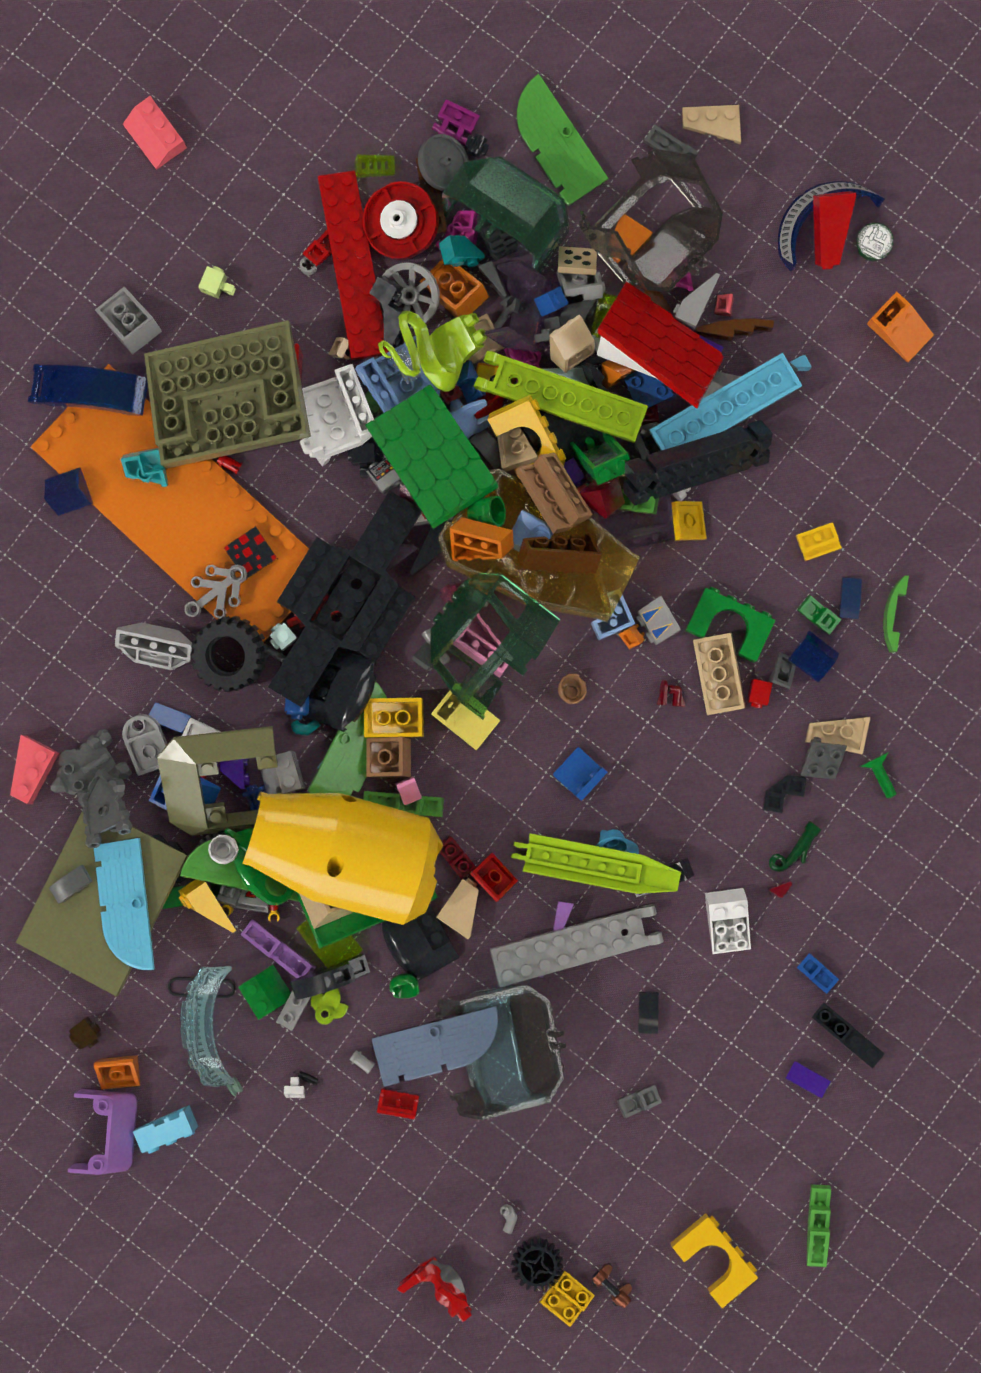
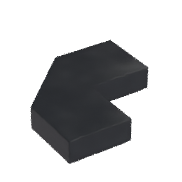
(775, 794)

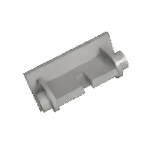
(292, 1011)

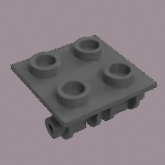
(823, 759)

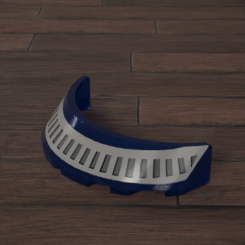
(803, 206)

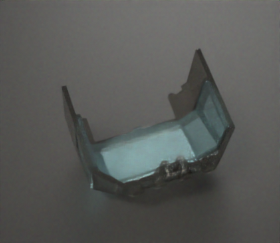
(523, 1060)

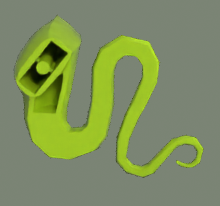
(441, 352)

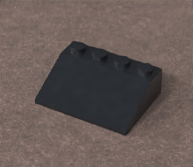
(565, 432)

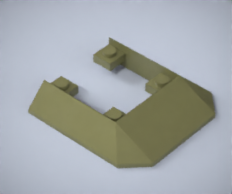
(198, 755)

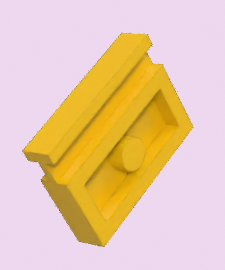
(818, 541)

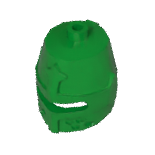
(488, 510)

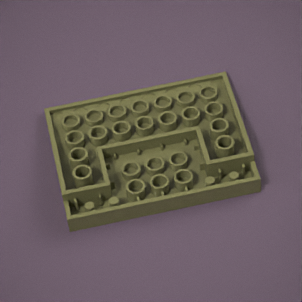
(226, 395)
(73, 930)

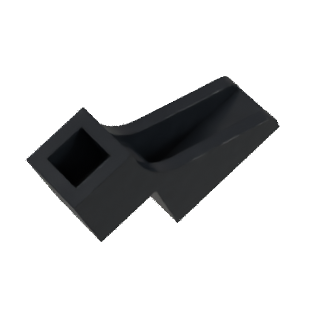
(388, 294)

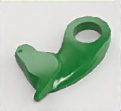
(252, 877)

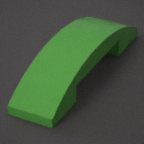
(891, 637)

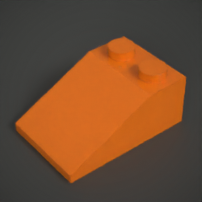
(458, 289)

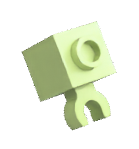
(214, 282)

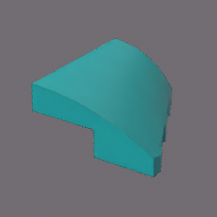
(145, 466)

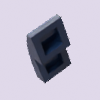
(850, 597)

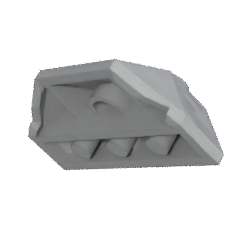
(154, 645)

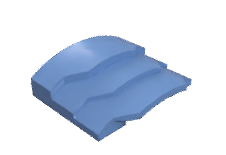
(387, 383)

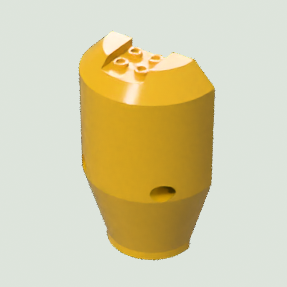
(347, 853)

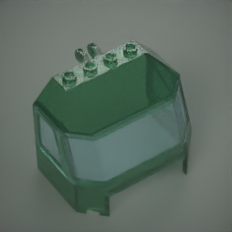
(512, 204)

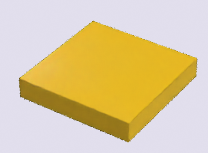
(688, 520)

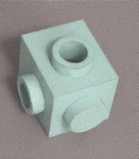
(282, 636)

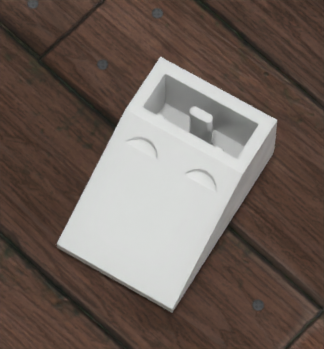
(728, 920)

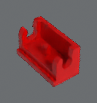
(398, 1104)

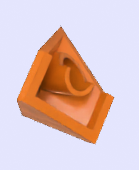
(613, 372)

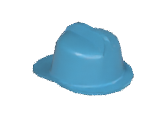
(615, 840)

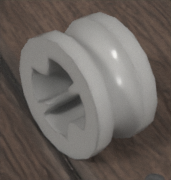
(307, 272)

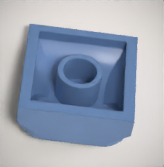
(528, 527)

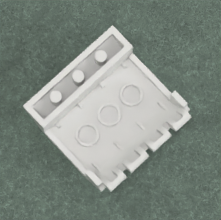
(336, 415)

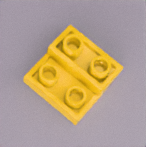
(567, 1298)

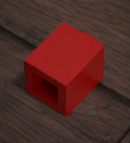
(759, 693)

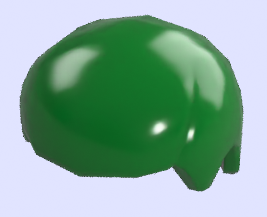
(404, 986)

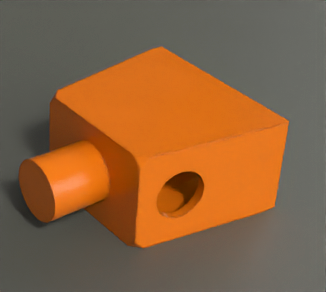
(632, 234)

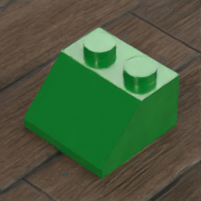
(265, 992)

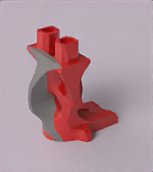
(447, 1283)

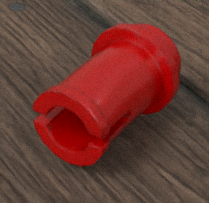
(228, 463)

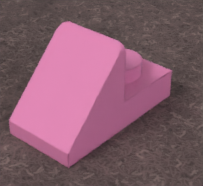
(408, 790)

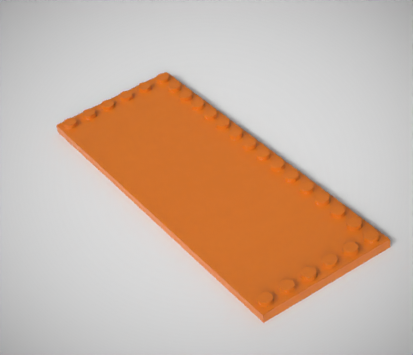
(176, 524)

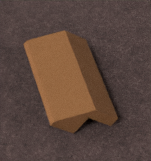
(554, 493)

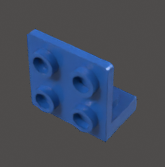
(648, 389)
(579, 773)

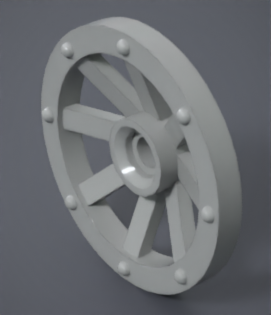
(405, 299)

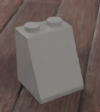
(286, 777)

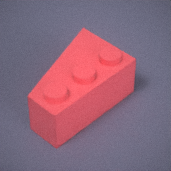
(31, 768)

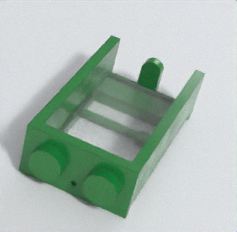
(602, 461)

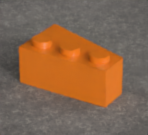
(479, 540)

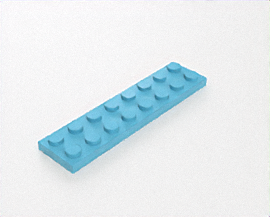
(729, 404)

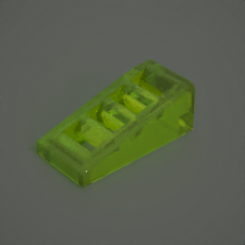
(367, 172)

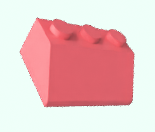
(154, 133)

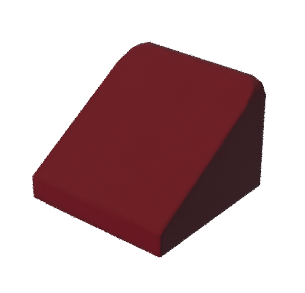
(780, 889)

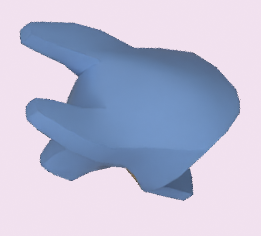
(465, 416)

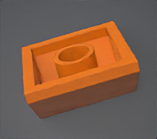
(118, 1072)

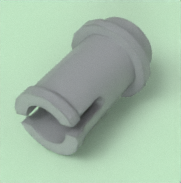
(361, 1061)

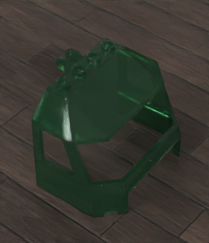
(524, 641)

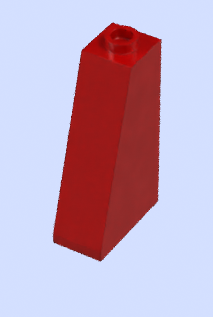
(831, 226)

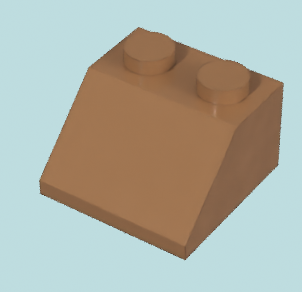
(388, 757)

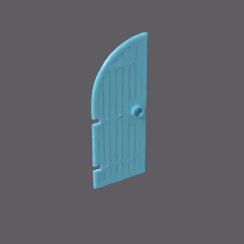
(124, 895)

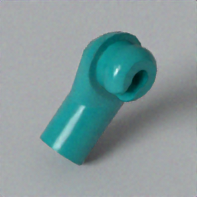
(304, 729)

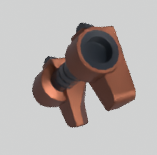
(620, 1295)

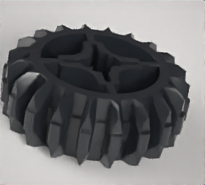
(529, 1260)

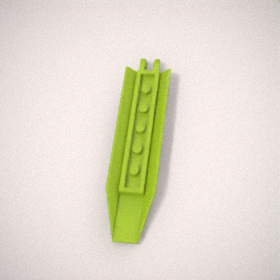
(596, 866)

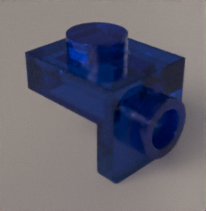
(252, 795)

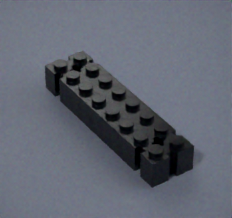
(697, 462)

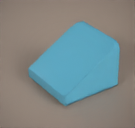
(802, 363)

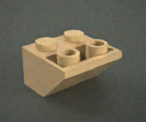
(571, 344)

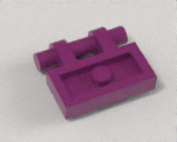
(458, 117)

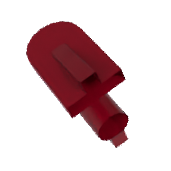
(671, 689)

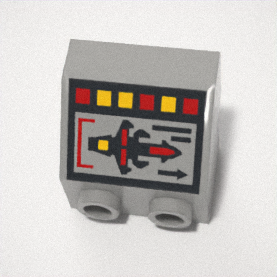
(383, 476)

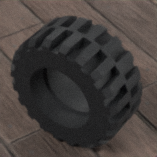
(207, 664)

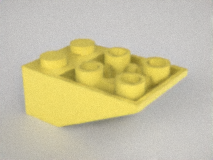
(464, 722)

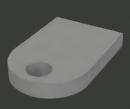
(144, 743)

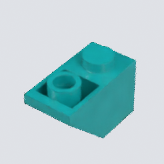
(460, 251)

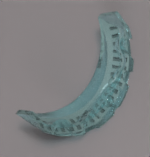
(198, 1026)

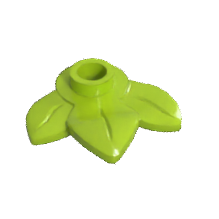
(330, 1003)

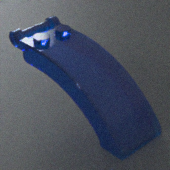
(89, 388)

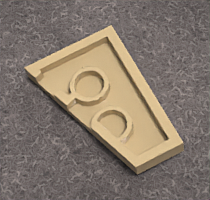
(714, 120)
(515, 449)
(843, 732)

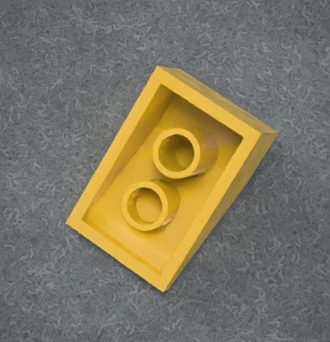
(394, 717)
(201, 899)

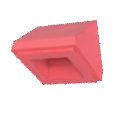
(724, 304)

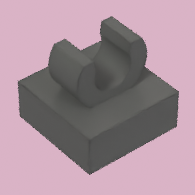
(229, 896)

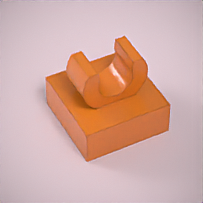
(632, 636)

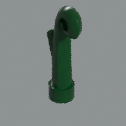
(800, 849)

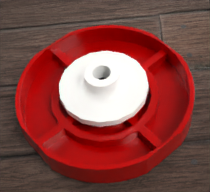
(402, 237)

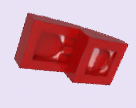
(318, 250)

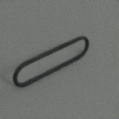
(191, 979)

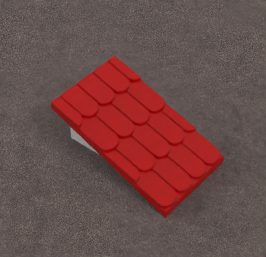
(656, 344)

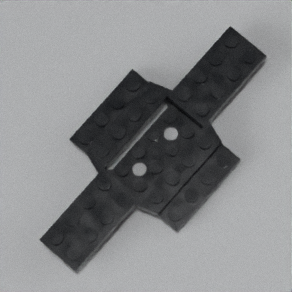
(375, 620)

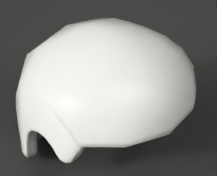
(223, 849)

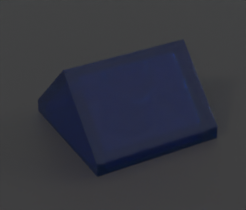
(67, 492)
(814, 656)

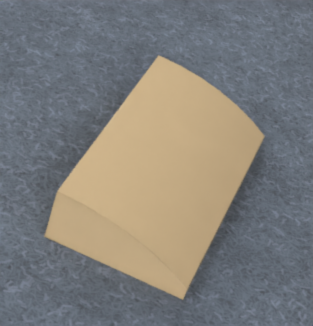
(719, 674)

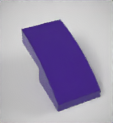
(808, 1079)

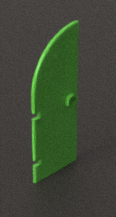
(561, 148)
(346, 758)
(203, 868)

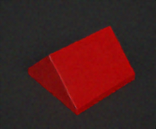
(494, 877)

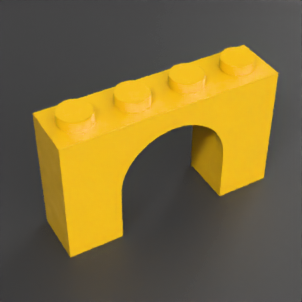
(526, 414)
(739, 1272)

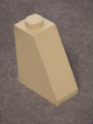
(460, 908)

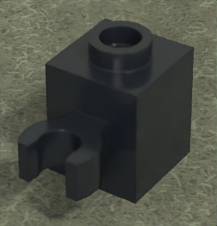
(362, 456)

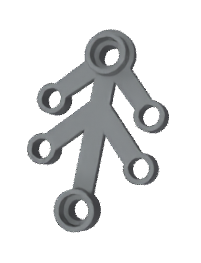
(219, 589)

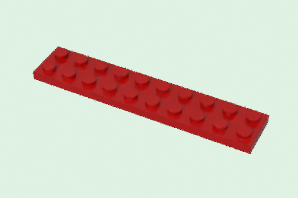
(352, 263)

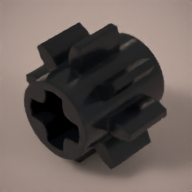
(477, 145)

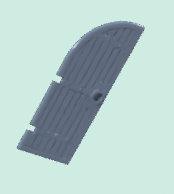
(425, 1048)

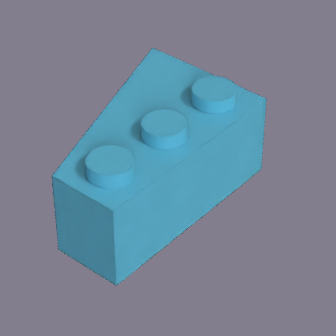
(166, 1130)

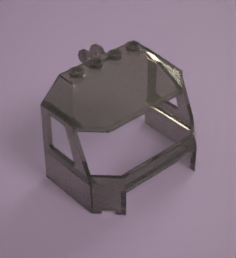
(677, 243)

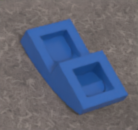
(818, 973)

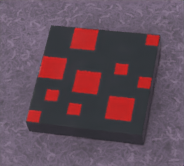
(251, 551)

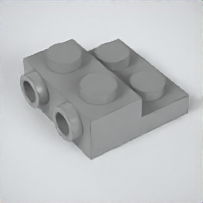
(588, 285)

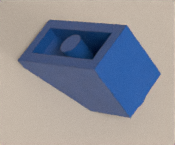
(551, 301)

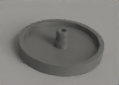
(440, 160)

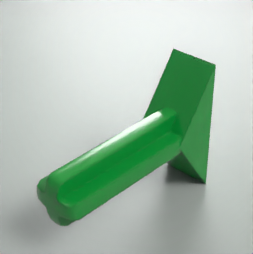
(881, 775)

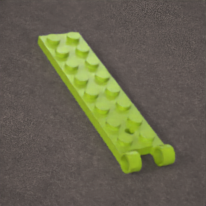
(564, 397)

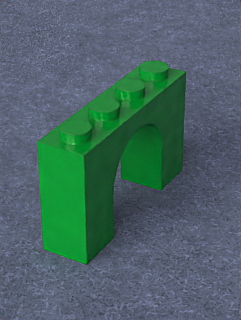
(757, 624)

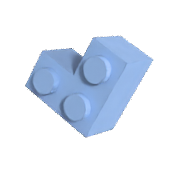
(619, 621)

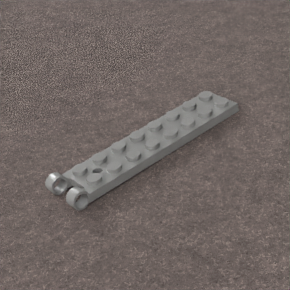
(573, 946)

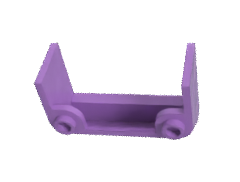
(119, 1147)

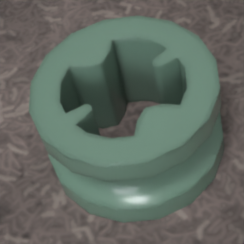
(236, 1087)

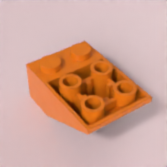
(901, 327)

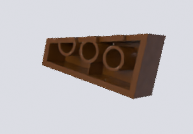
(560, 554)

